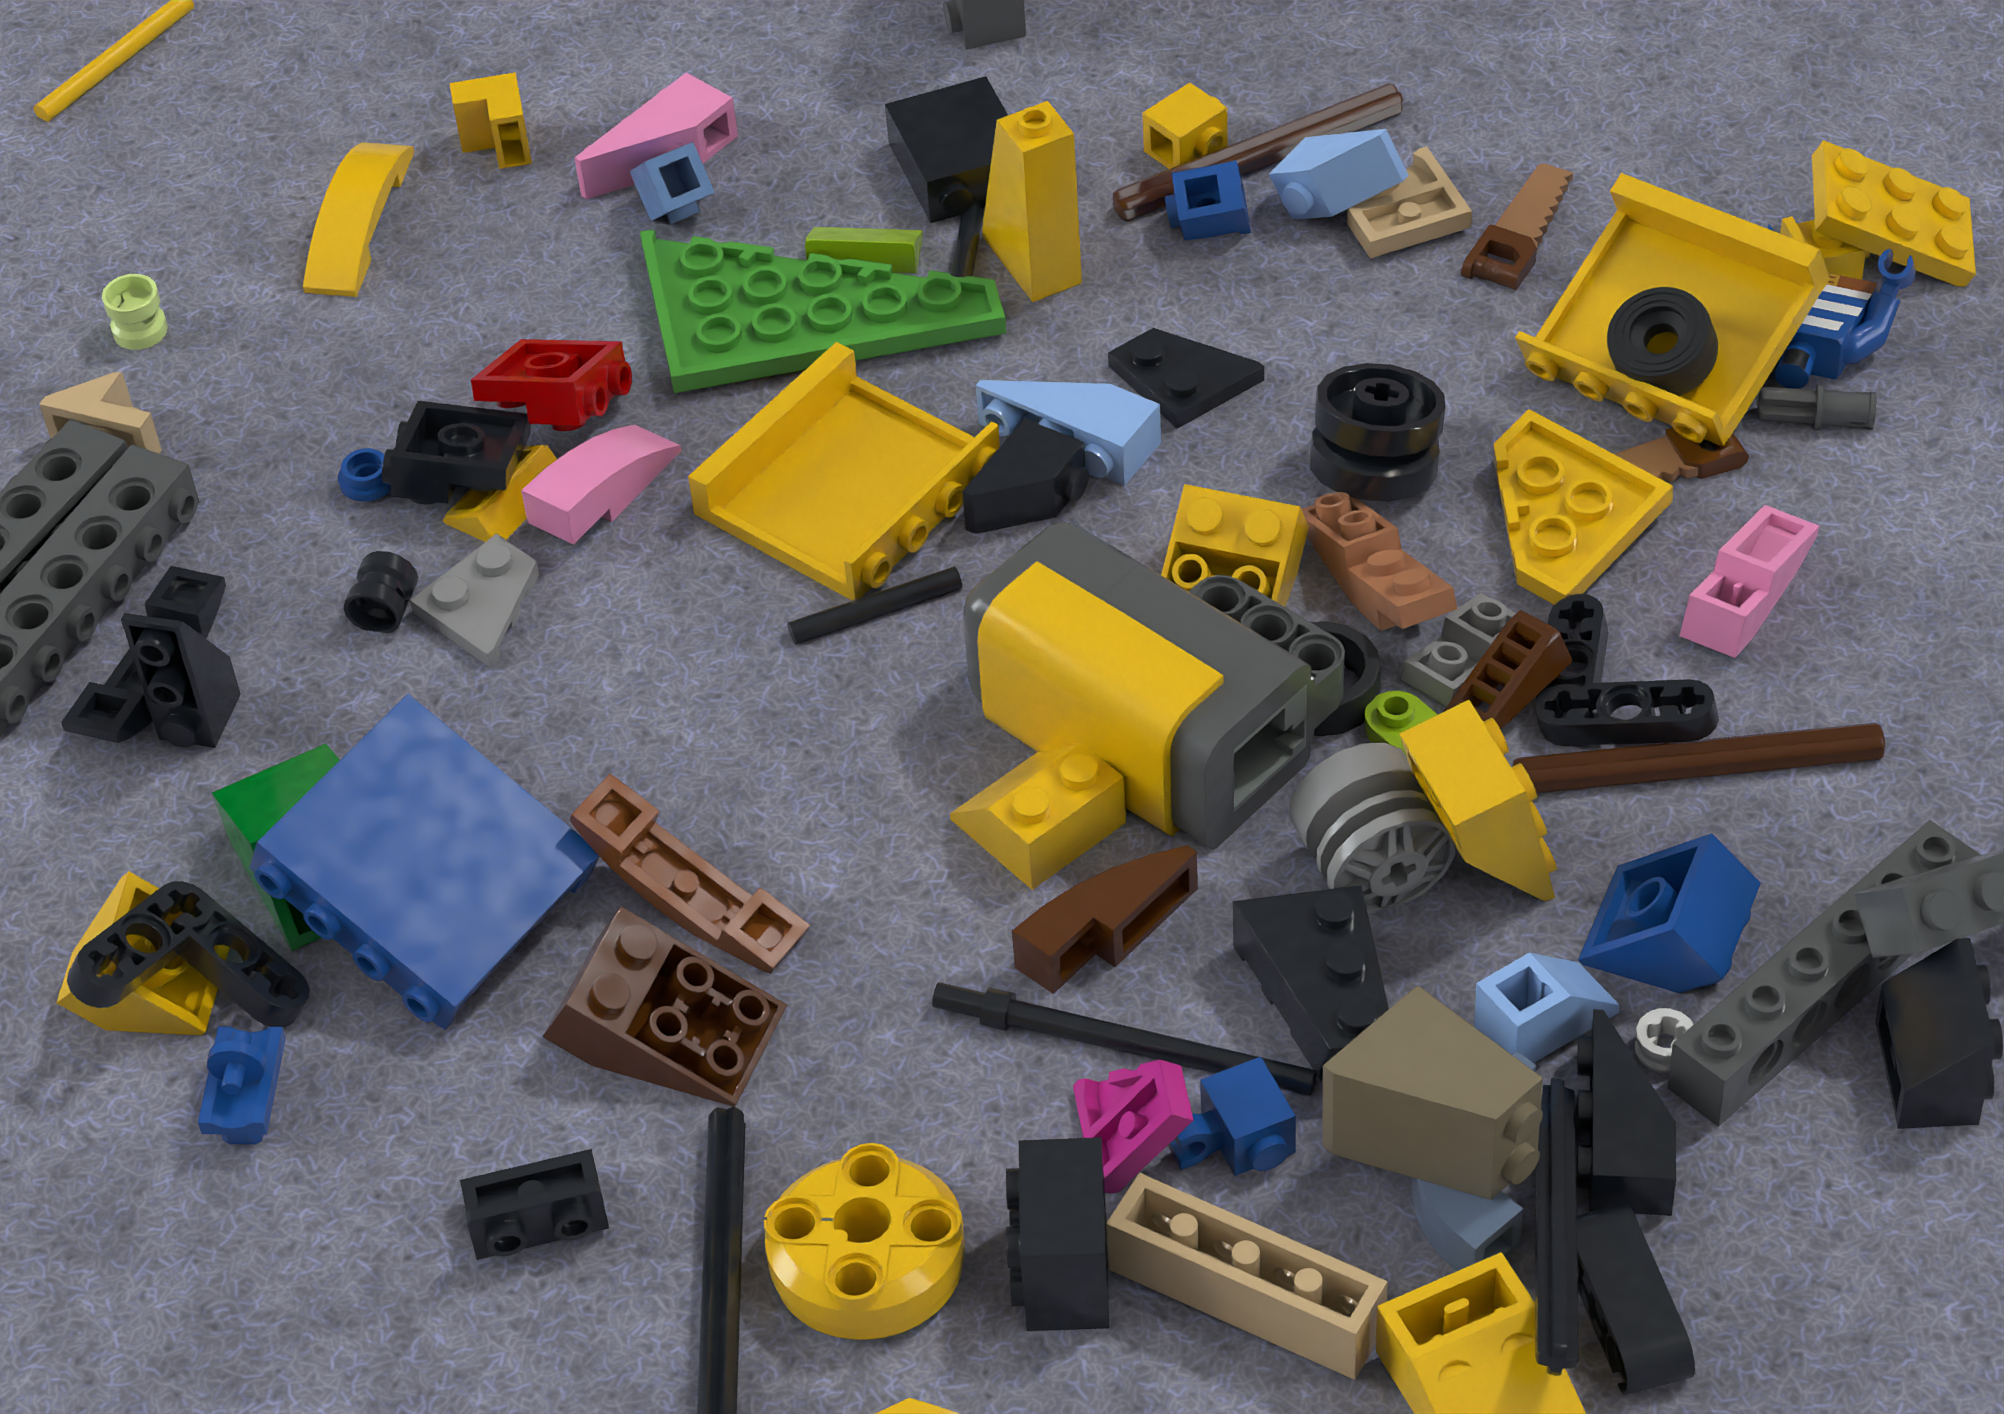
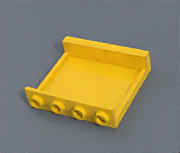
(1742, 273)
(839, 476)

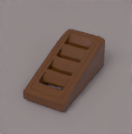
(1522, 645)

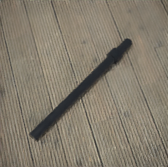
(1001, 1009)

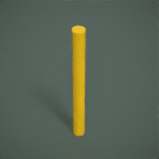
(112, 58)

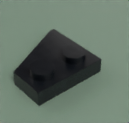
(1182, 373)

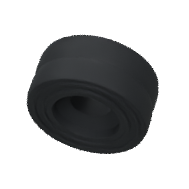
(1659, 312)

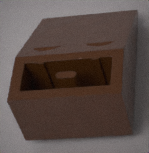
(664, 1013)

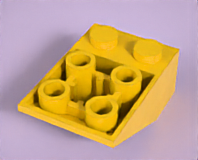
(1236, 538)
(1482, 797)
(1470, 1346)

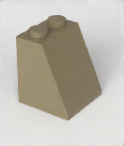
(1433, 1101)

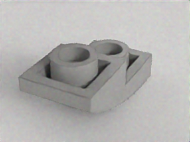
(1465, 637)

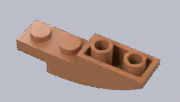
(1371, 566)

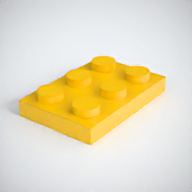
(1893, 210)

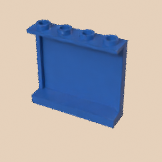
(422, 861)

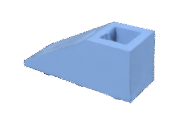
(1113, 423)

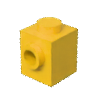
(1184, 126)

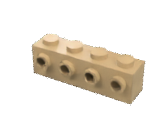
(1246, 1275)

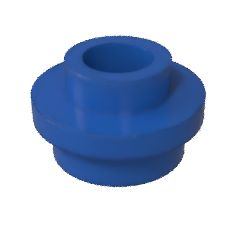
(362, 475)

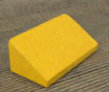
(497, 510)

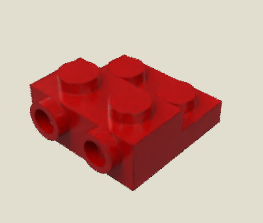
(556, 380)

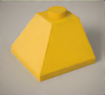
(168, 1002)

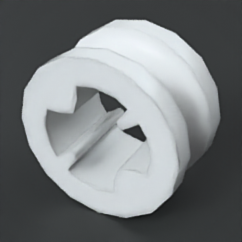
(1648, 1032)

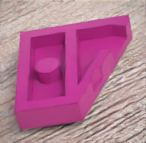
(1134, 1116)

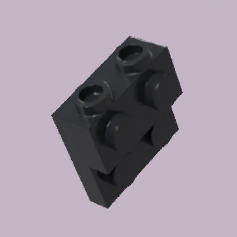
(452, 448)

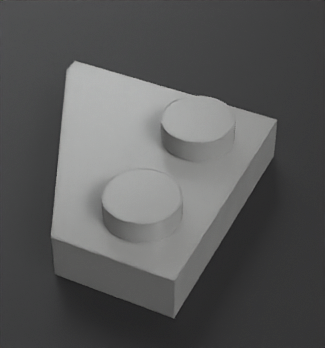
(479, 597)

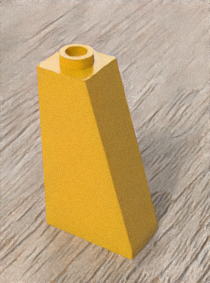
(1034, 201)

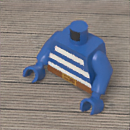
(1843, 325)

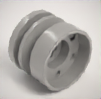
(1371, 825)

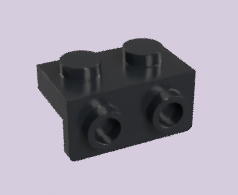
(534, 1204)

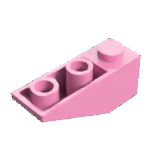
(674, 117)

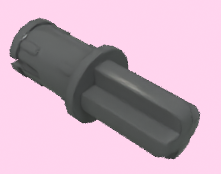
(1818, 407)

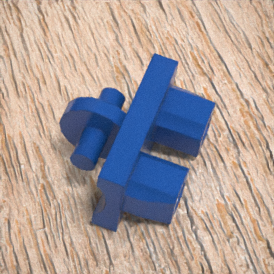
(241, 1084)

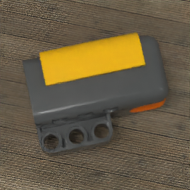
(1179, 690)

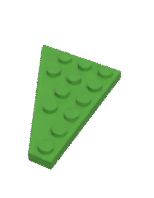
(752, 315)

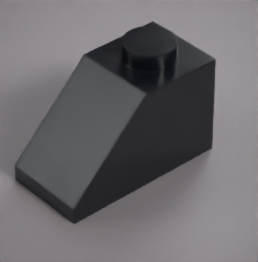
(1026, 479)

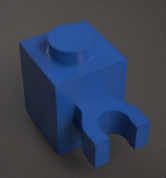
(1240, 1117)

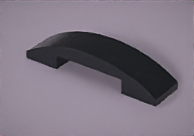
(120, 706)

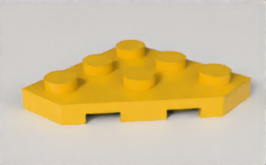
(1569, 505)

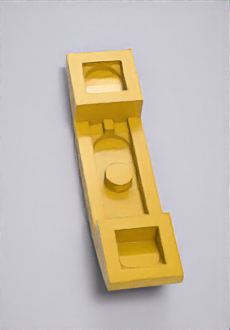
(349, 217)

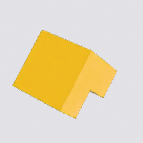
(492, 117)

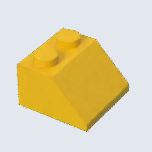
(1046, 812)

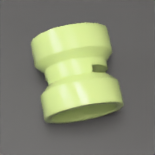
(139, 319)

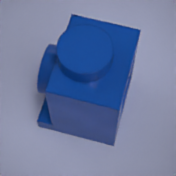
(1208, 202)

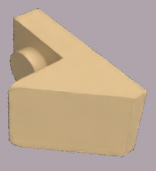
(104, 406)

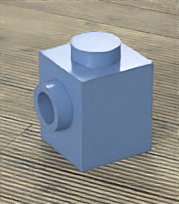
(672, 183)

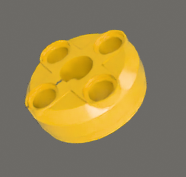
(873, 1285)

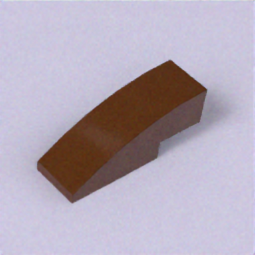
(1103, 916)

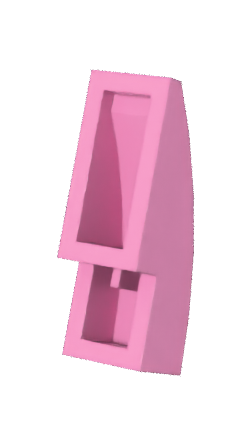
(595, 480)
(1747, 580)

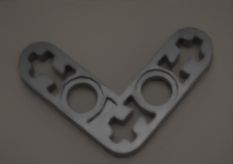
(1586, 692)
(193, 939)

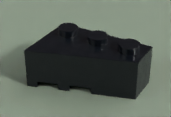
(1314, 965)

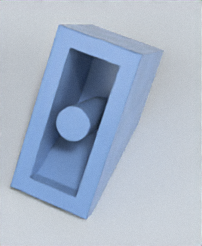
(1336, 172)

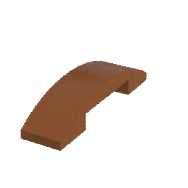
(681, 882)

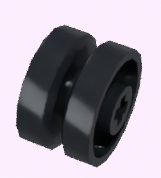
(1377, 432)

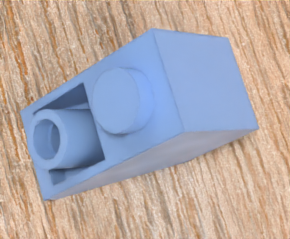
(1539, 1004)

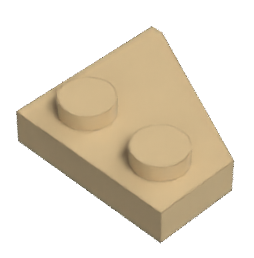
(1411, 211)

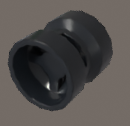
(381, 590)

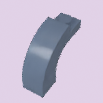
(1465, 1225)

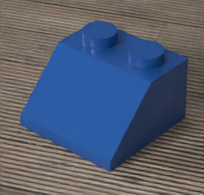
(1673, 916)

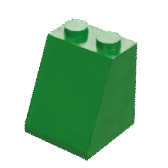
(255, 806)

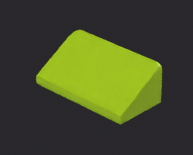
(885, 246)

